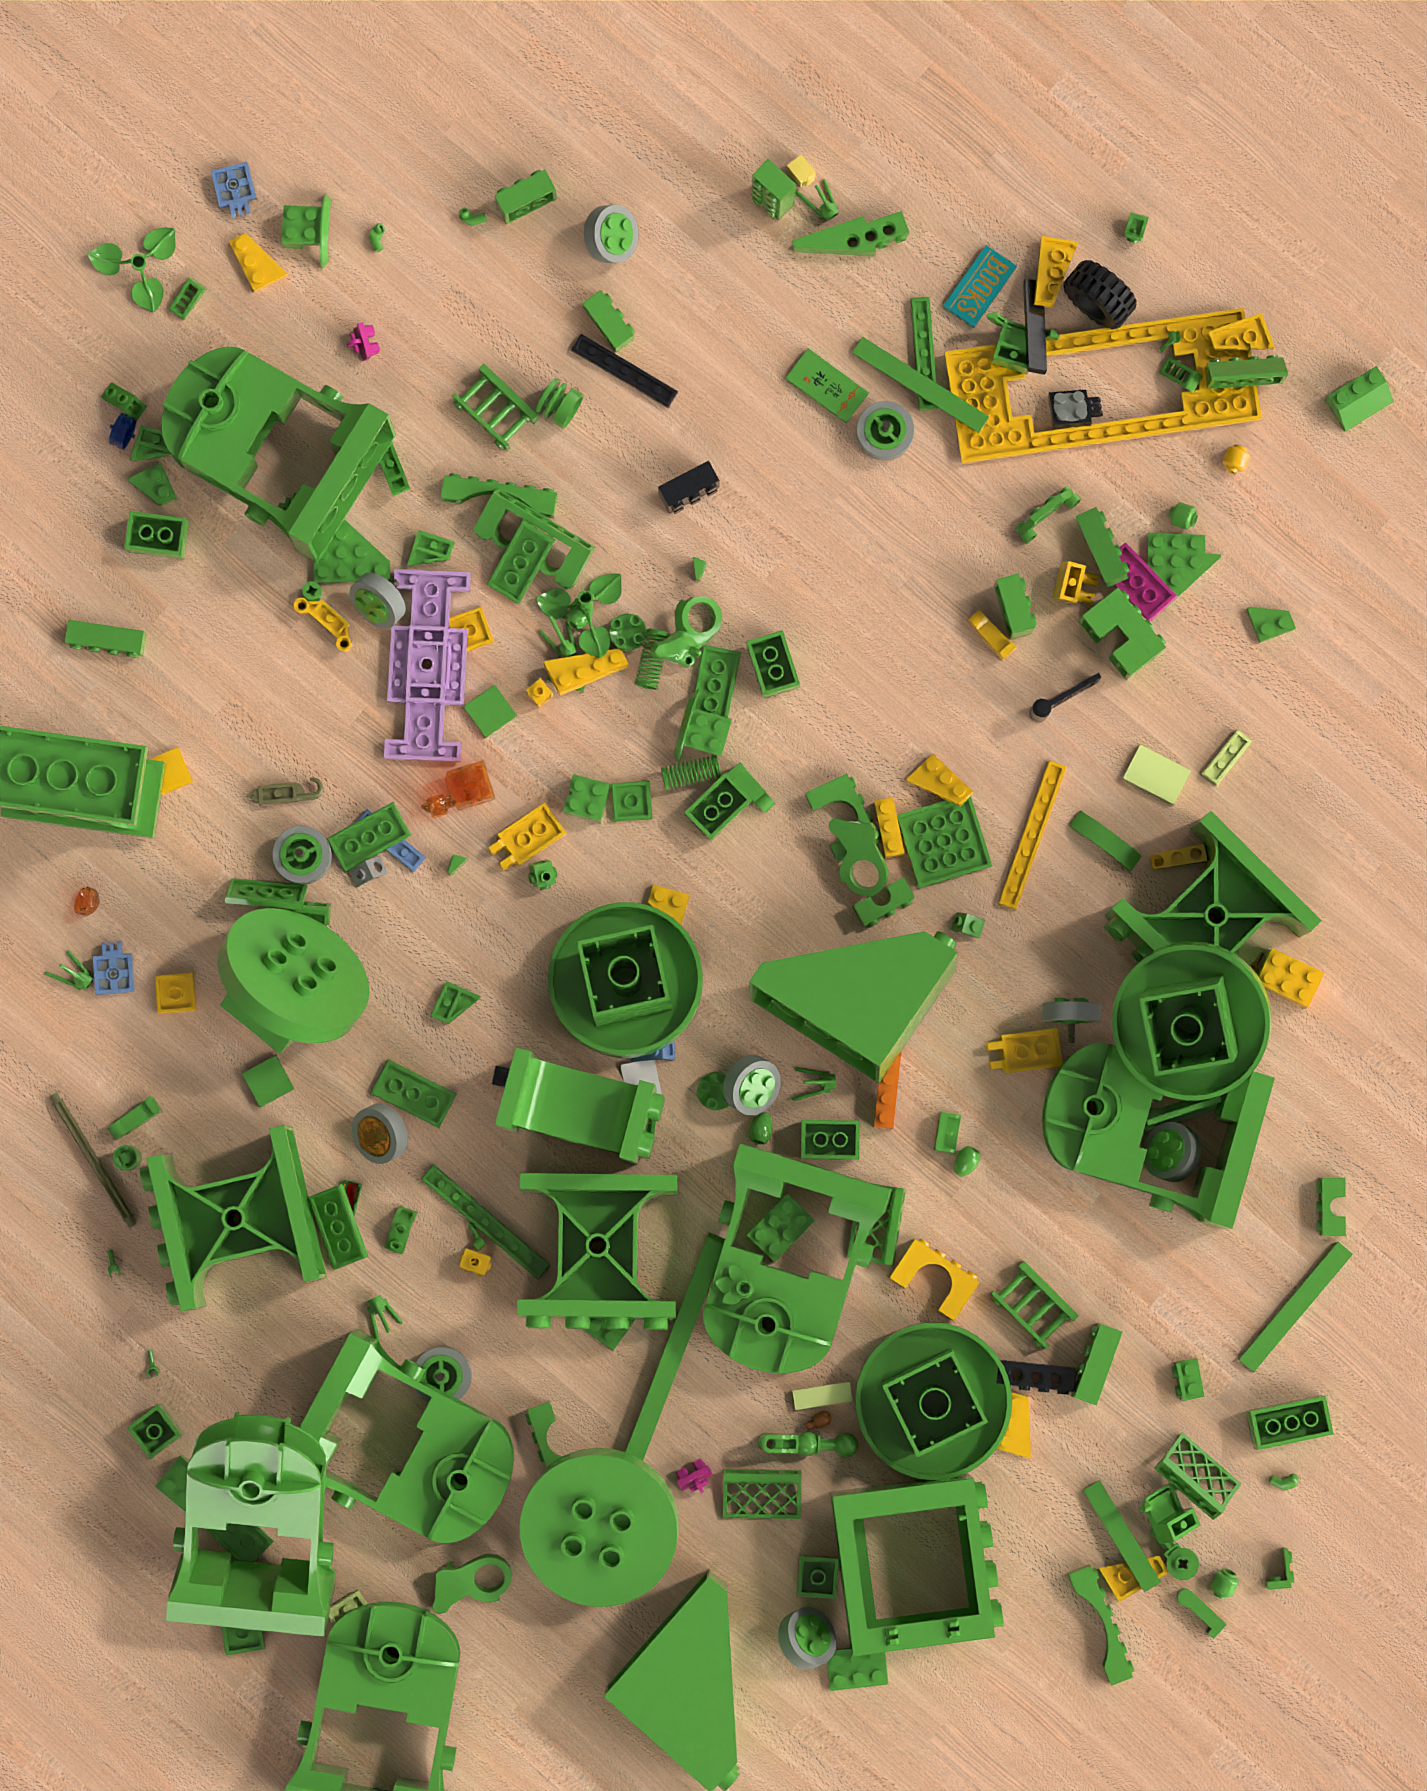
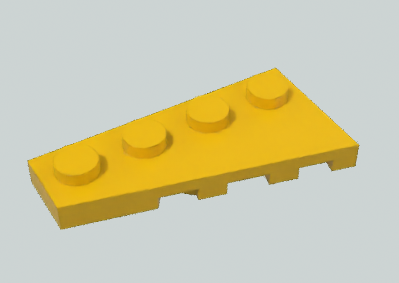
(580, 670)

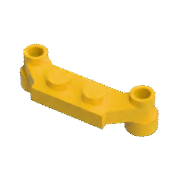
(328, 618)

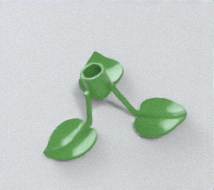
(146, 293)
(557, 601)

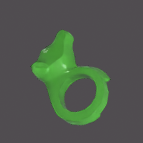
(685, 643)
(860, 845)
(456, 1583)

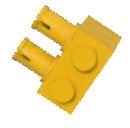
(1069, 583)

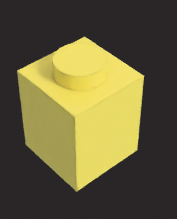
(801, 171)

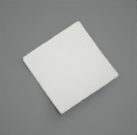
(642, 1071)

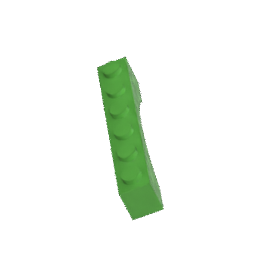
(462, 489)
(1115, 1662)

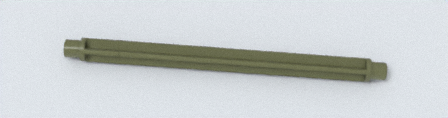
(93, 1160)

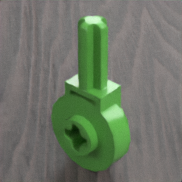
(1173, 1553)

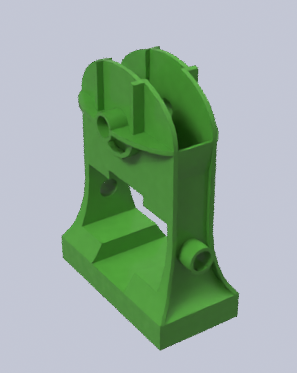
(226, 410)
(1110, 1139)
(802, 1307)
(453, 1442)
(263, 1476)
(365, 1673)

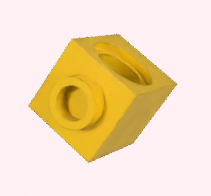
(539, 693)

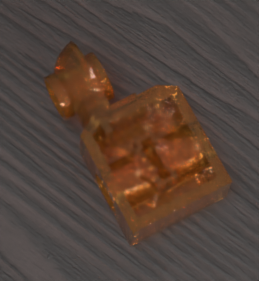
(466, 788)

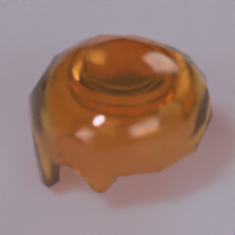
(86, 901)

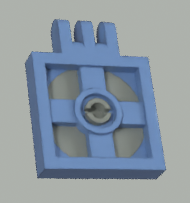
(234, 187)
(113, 970)

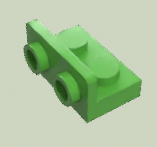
(1188, 1379)

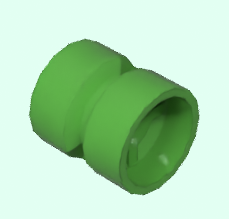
(127, 1157)

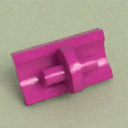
(360, 342)
(696, 1479)

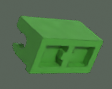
(316, 910)
(947, 1132)

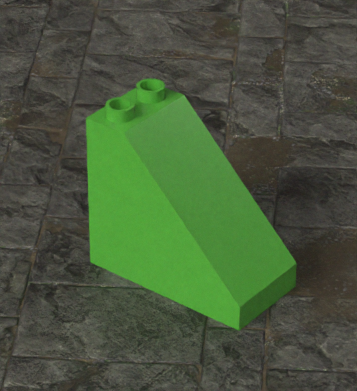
(859, 997)
(683, 1686)

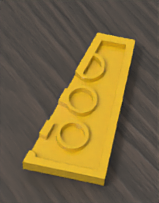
(1053, 264)

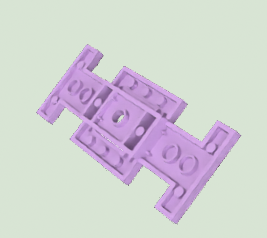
(425, 689)

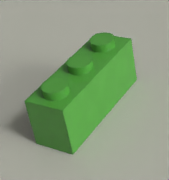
(609, 320)

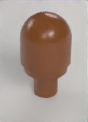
(819, 1420)

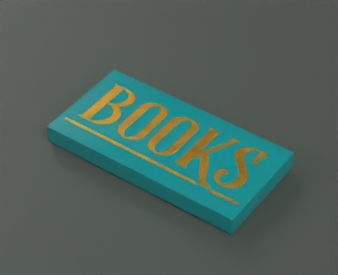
(980, 286)

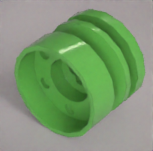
(557, 402)

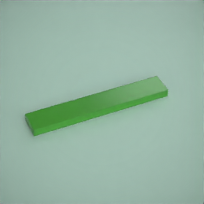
(923, 344)
(1122, 1536)

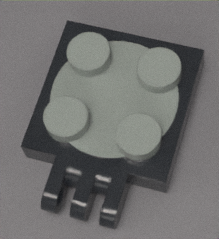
(1073, 408)

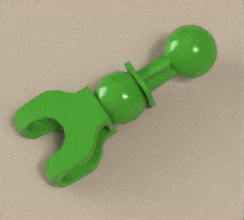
(808, 1443)

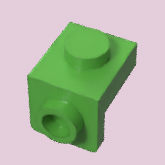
(1135, 227)
(968, 924)

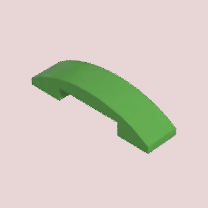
(393, 471)
(1105, 840)

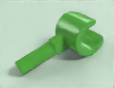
(1174, 337)
(479, 1243)
(113, 1266)
(152, 1364)

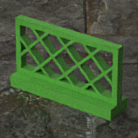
(1180, 1111)
(892, 1230)
(758, 1477)
(1190, 1485)

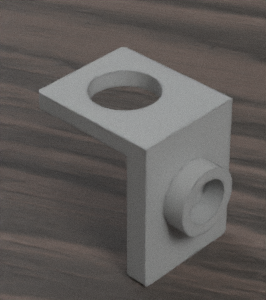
(365, 871)

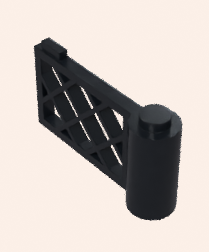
(1041, 708)

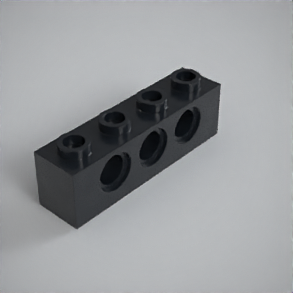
(1066, 1376)

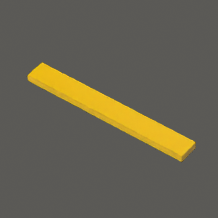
(1032, 835)

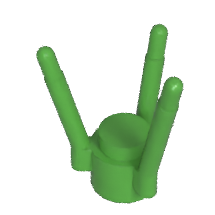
(828, 209)
(565, 648)
(82, 980)
(826, 1081)
(377, 1306)

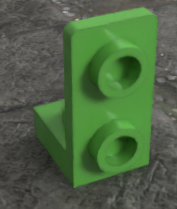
(124, 401)
(400, 1229)
(1277, 1582)

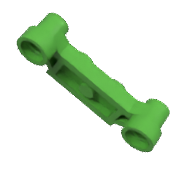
(1065, 496)

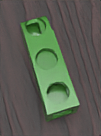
(751, 787)
(135, 1118)
(1189, 1599)

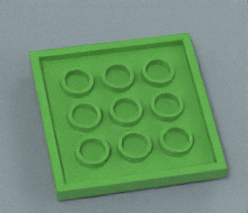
(944, 841)

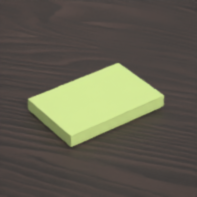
(1156, 774)

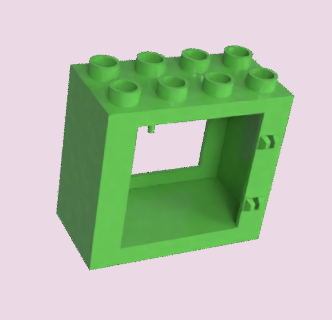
(926, 1629)

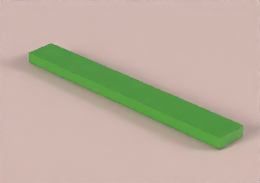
(920, 385)
(485, 1221)
(1295, 1306)

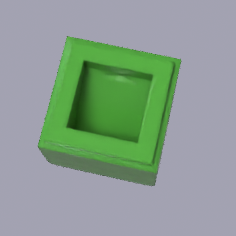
(699, 568)
(456, 863)

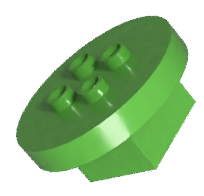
(291, 978)
(625, 980)
(1191, 1020)
(933, 1401)
(599, 1527)

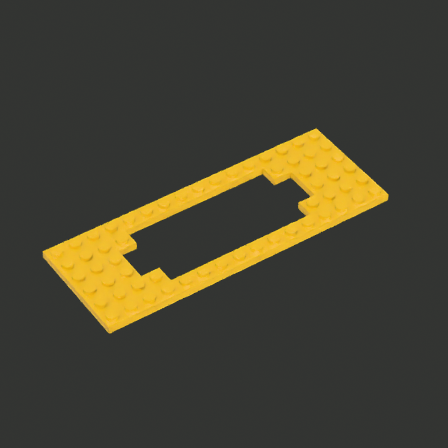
(1003, 436)

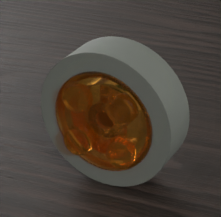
(379, 1133)

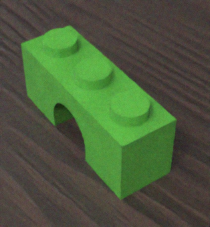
(899, 894)
(1328, 1222)

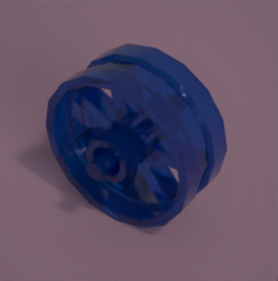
(122, 431)

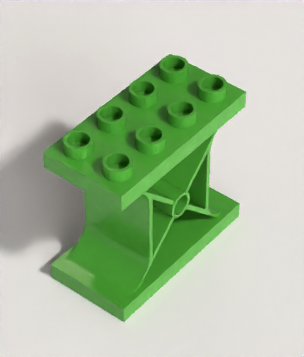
(79, 782)
(1231, 887)
(579, 1107)
(201, 1224)
(603, 1283)

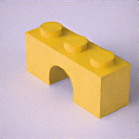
(889, 828)

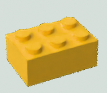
(1289, 978)

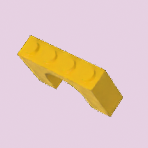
(962, 1283)

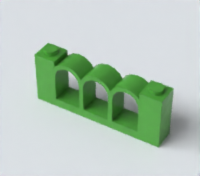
(489, 528)

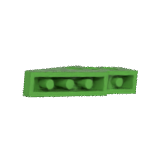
(835, 239)

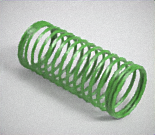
(650, 684)
(714, 762)

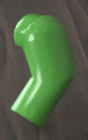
(470, 218)
(375, 236)
(1284, 1484)

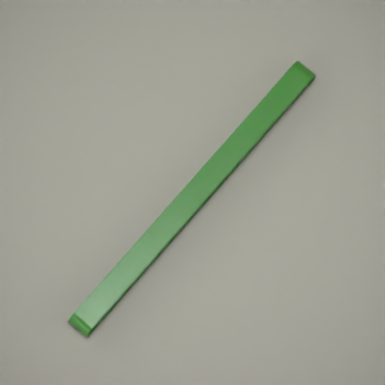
(675, 1346)

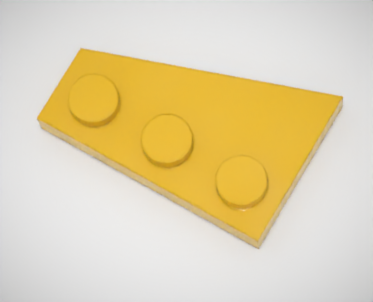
(256, 263)
(1242, 335)
(939, 779)
(1018, 1431)
(1122, 1580)

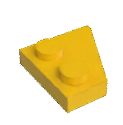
(669, 901)

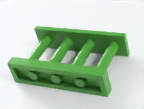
(500, 388)
(1052, 1300)

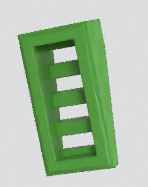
(186, 288)
(1190, 380)

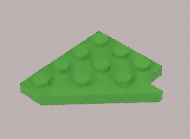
(350, 557)
(1178, 559)

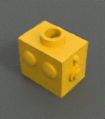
(481, 1268)

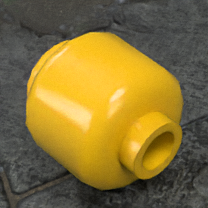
(1236, 459)

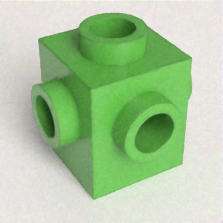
(542, 874)

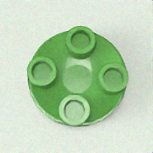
(627, 632)
(711, 1091)

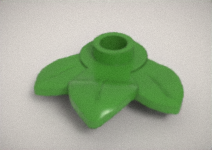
(732, 1285)

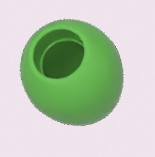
(577, 617)
(761, 1128)
(966, 1161)

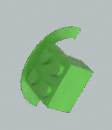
(307, 227)
(1012, 343)
(702, 730)
(1167, 1515)

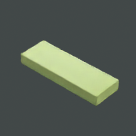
(1226, 757)
(822, 1395)

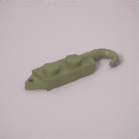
(284, 793)

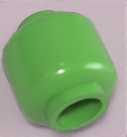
(1183, 515)
(1224, 1583)

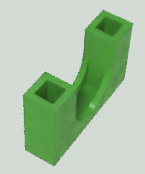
(841, 791)

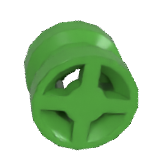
(315, 592)

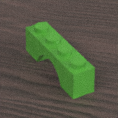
(541, 1419)

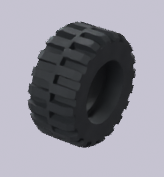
(1100, 294)

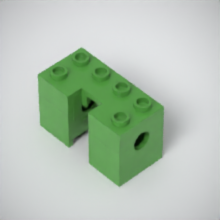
(1117, 612)

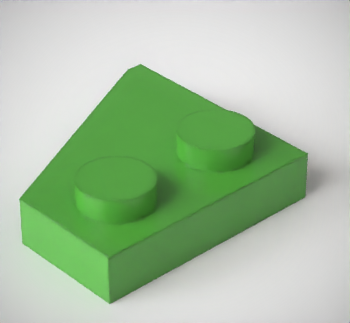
(155, 485)
(453, 1002)

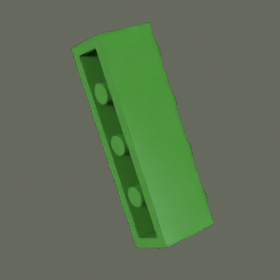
(1102, 547)
(105, 637)

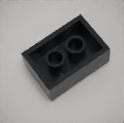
(689, 487)

